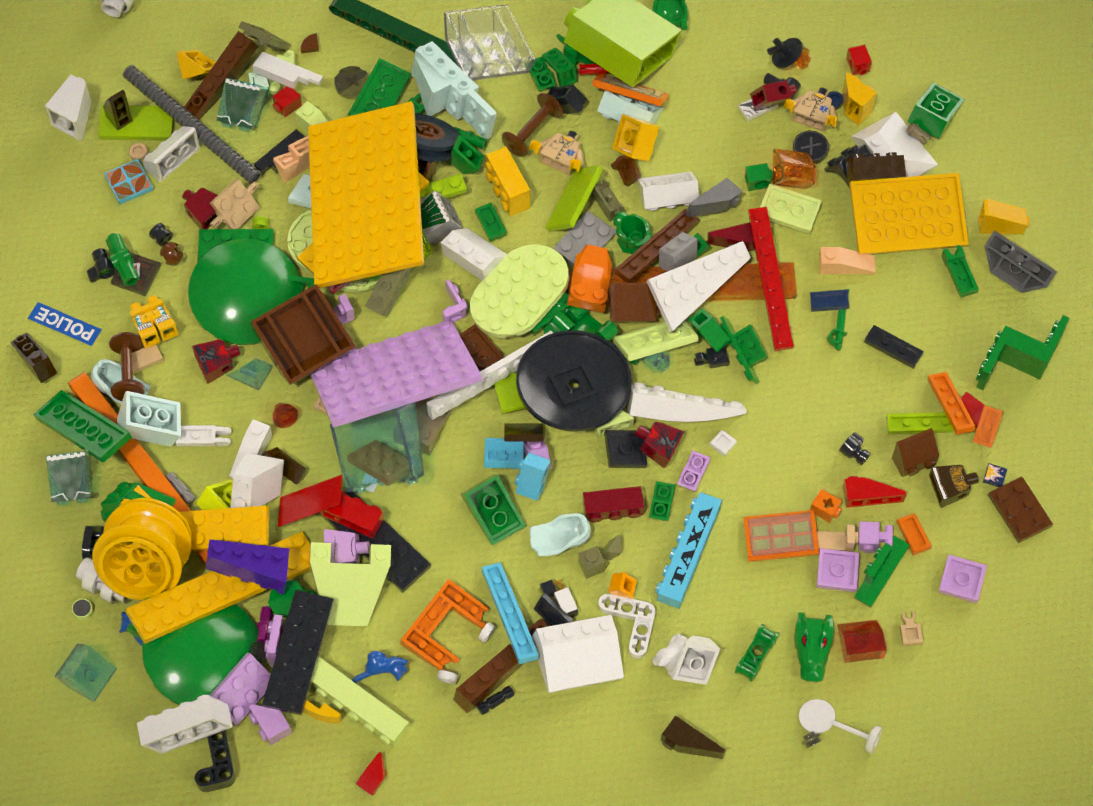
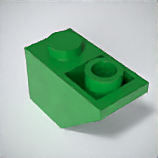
(709, 330)

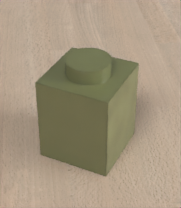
(591, 562)

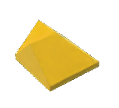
(194, 64)

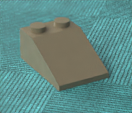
(429, 429)

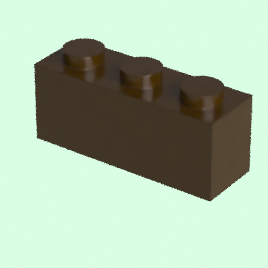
(875, 167)

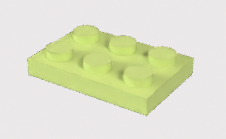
(791, 208)

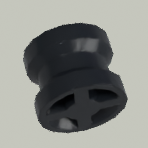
(160, 234)

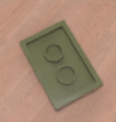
(263, 36)
(380, 462)

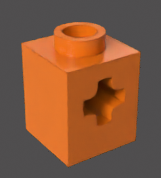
(823, 500)

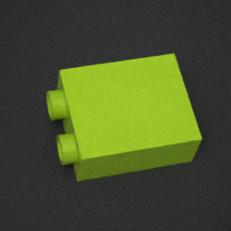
(621, 37)

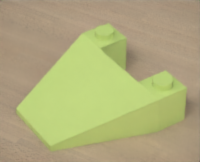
(350, 585)

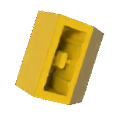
(857, 98)

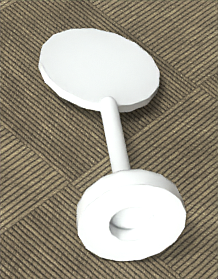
(820, 717)

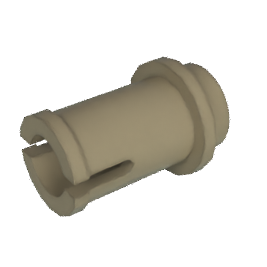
(917, 132)

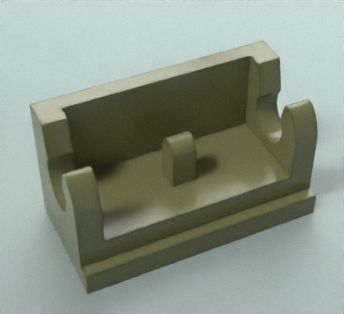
(607, 200)

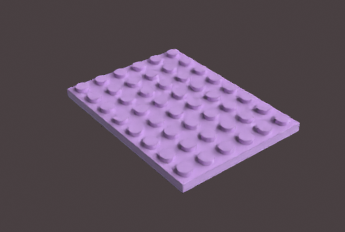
(395, 373)

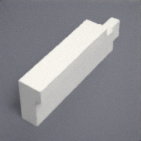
(283, 71)

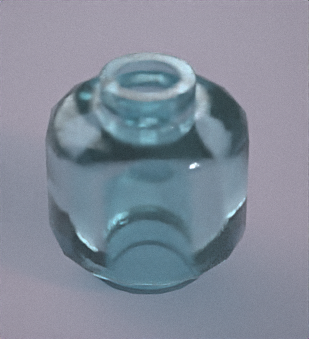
(657, 362)

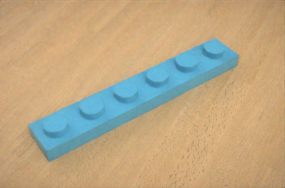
(510, 613)

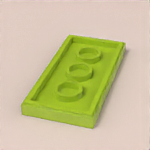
(147, 124)
(574, 198)

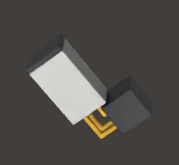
(563, 597)

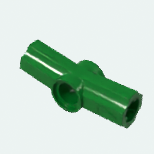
(122, 259)

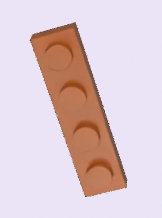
(951, 403)

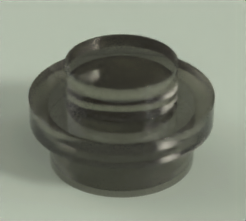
(257, 650)
(811, 739)

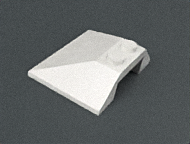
(891, 136)

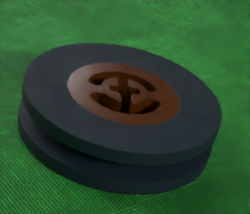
(434, 138)

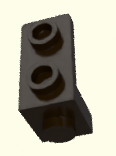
(291, 468)

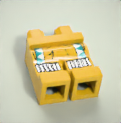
(149, 316)

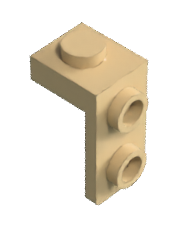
(838, 540)

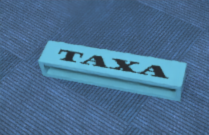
(689, 550)

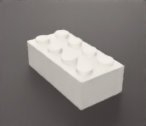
(184, 724)

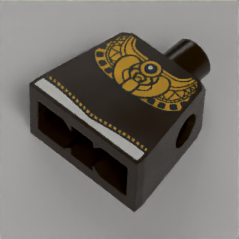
(951, 483)

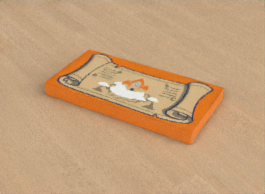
(637, 92)

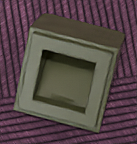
(612, 548)

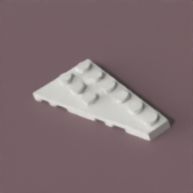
(688, 286)

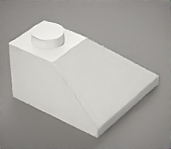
(696, 660)

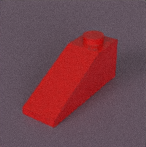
(868, 492)

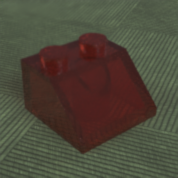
(862, 641)

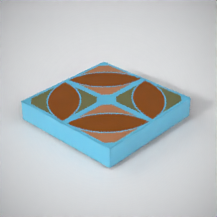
(128, 181)

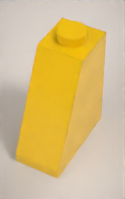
(1002, 218)

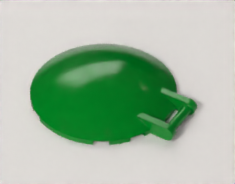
(238, 285)
(199, 654)

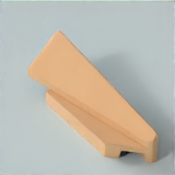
(295, 161)

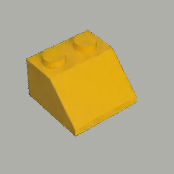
(635, 137)

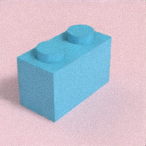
(532, 476)

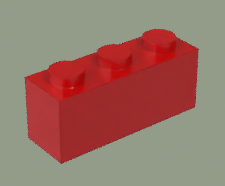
(356, 515)

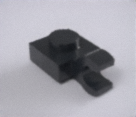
(713, 358)

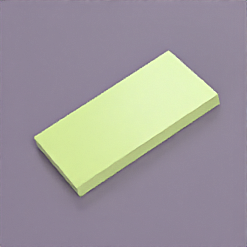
(654, 340)

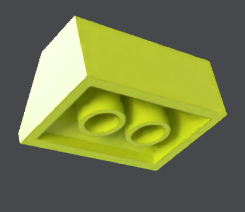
(216, 496)

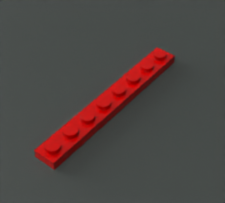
(770, 279)

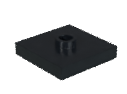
(624, 449)

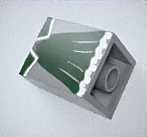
(438, 217)

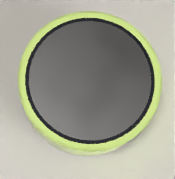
(82, 609)

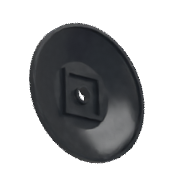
(577, 358)

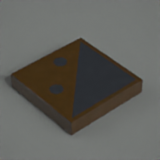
(523, 432)

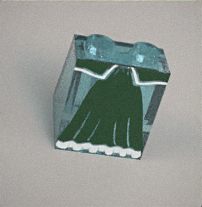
(241, 104)
(69, 477)

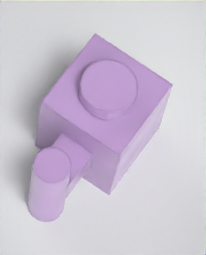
(870, 536)

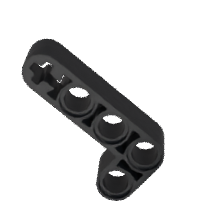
(219, 766)

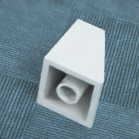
(70, 107)
(256, 481)

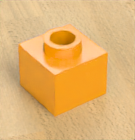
(622, 585)

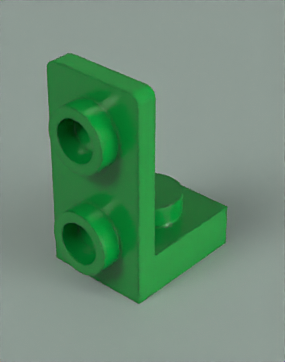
(562, 66)

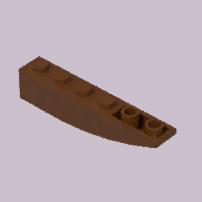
(227, 66)
(490, 676)

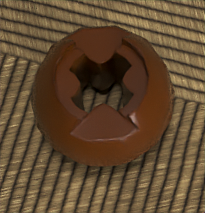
(171, 253)

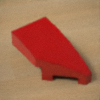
(373, 775)

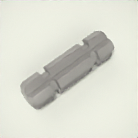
(180, 488)

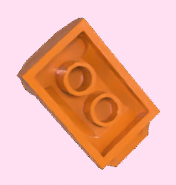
(590, 279)

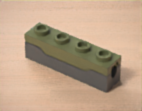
(387, 291)

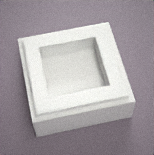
(723, 443)

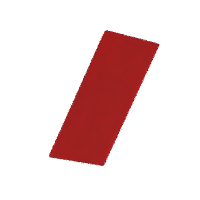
(310, 500)

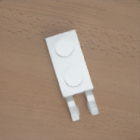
(203, 436)

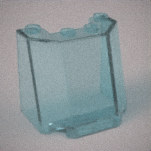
(393, 428)

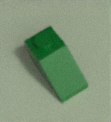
(465, 156)

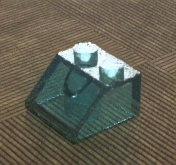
(85, 671)

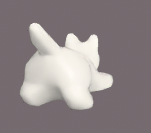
(668, 656)

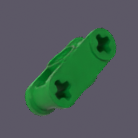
(749, 663)

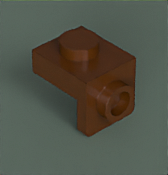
(627, 169)

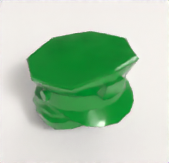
(631, 231)
(281, 603)

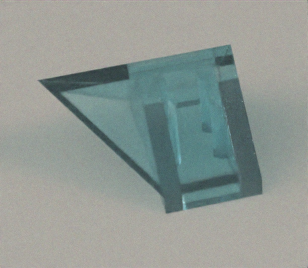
(252, 373)

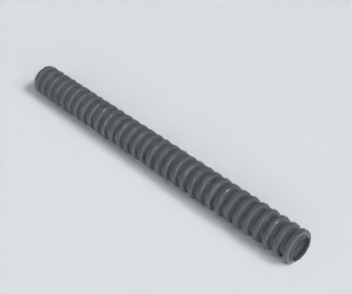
(186, 119)

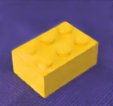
(507, 181)

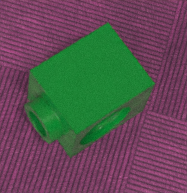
(758, 176)

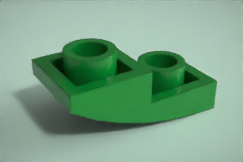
(541, 75)
(661, 501)

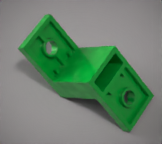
(1021, 352)

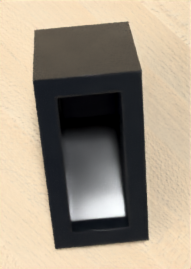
(569, 98)

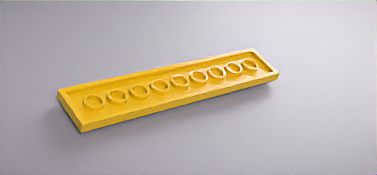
(207, 595)

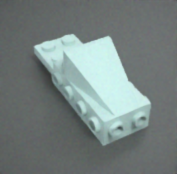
(449, 88)

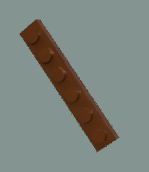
(649, 252)

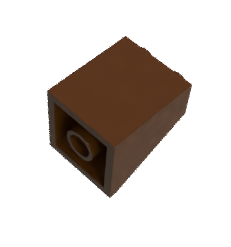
(632, 303)

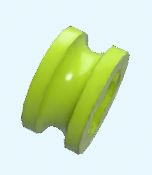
(260, 222)

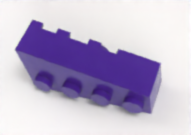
(250, 562)

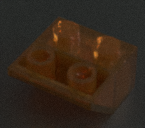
(793, 169)

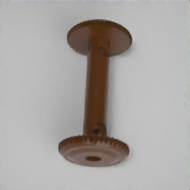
(550, 106)
(125, 344)

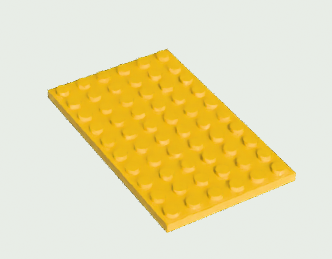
(365, 195)

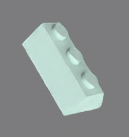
(614, 105)
(164, 420)

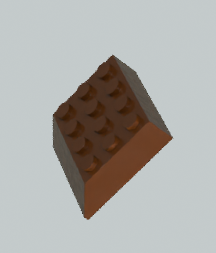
(302, 335)

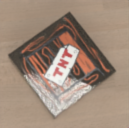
(147, 271)

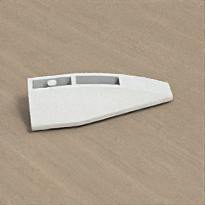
(677, 406)

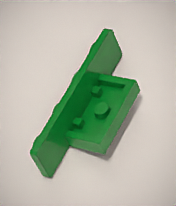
(747, 346)
(881, 570)

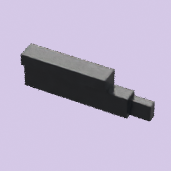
(266, 162)

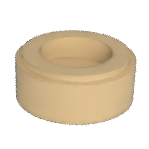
(138, 151)

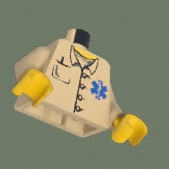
(813, 110)
(560, 152)

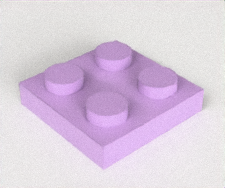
(837, 570)
(962, 579)
(276, 630)

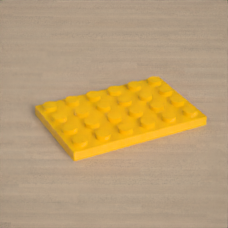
(908, 213)

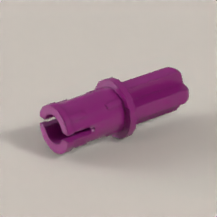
(265, 618)

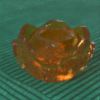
(804, 59)

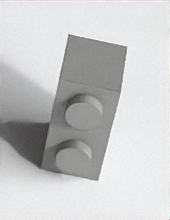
(678, 252)

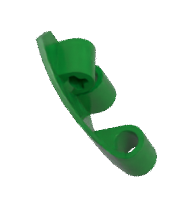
(580, 320)

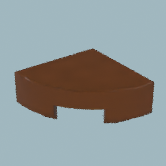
(310, 44)

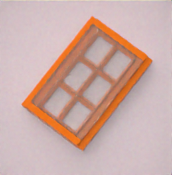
(781, 535)

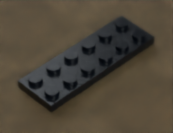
(406, 563)
(298, 652)

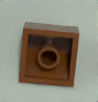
(916, 453)

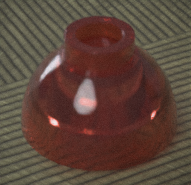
(284, 415)

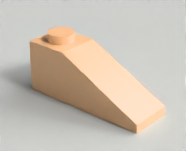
(844, 261)

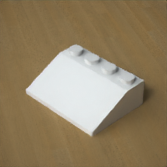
(578, 653)

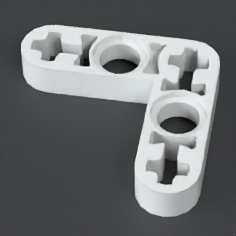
(640, 619)

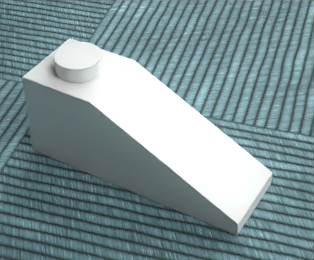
(254, 442)

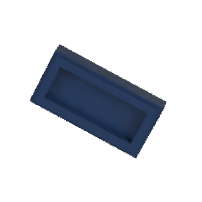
(829, 300)

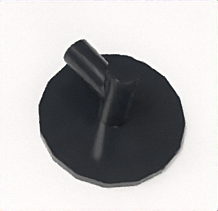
(785, 52)

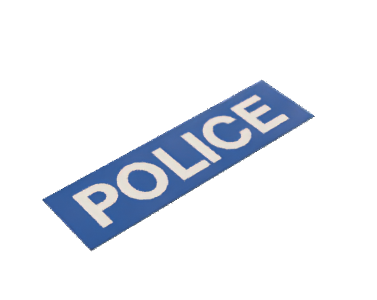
(64, 324)

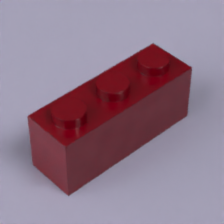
(613, 504)

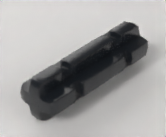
(495, 700)

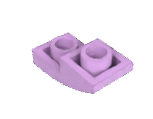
(693, 471)

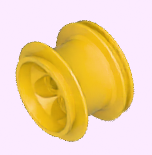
(142, 548)

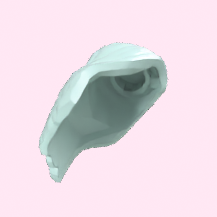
(107, 373)
(560, 534)

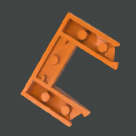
(447, 598)

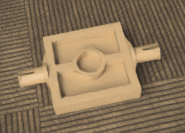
(234, 205)

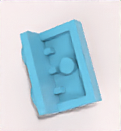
(502, 454)

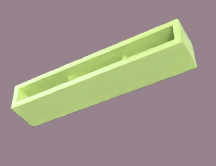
(358, 704)

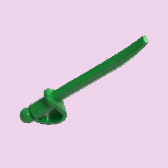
(839, 331)

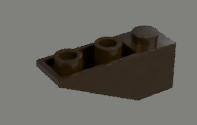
(34, 357)

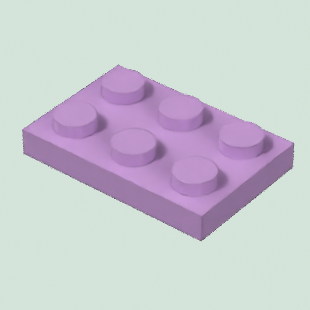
(242, 687)

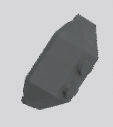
(1016, 264)

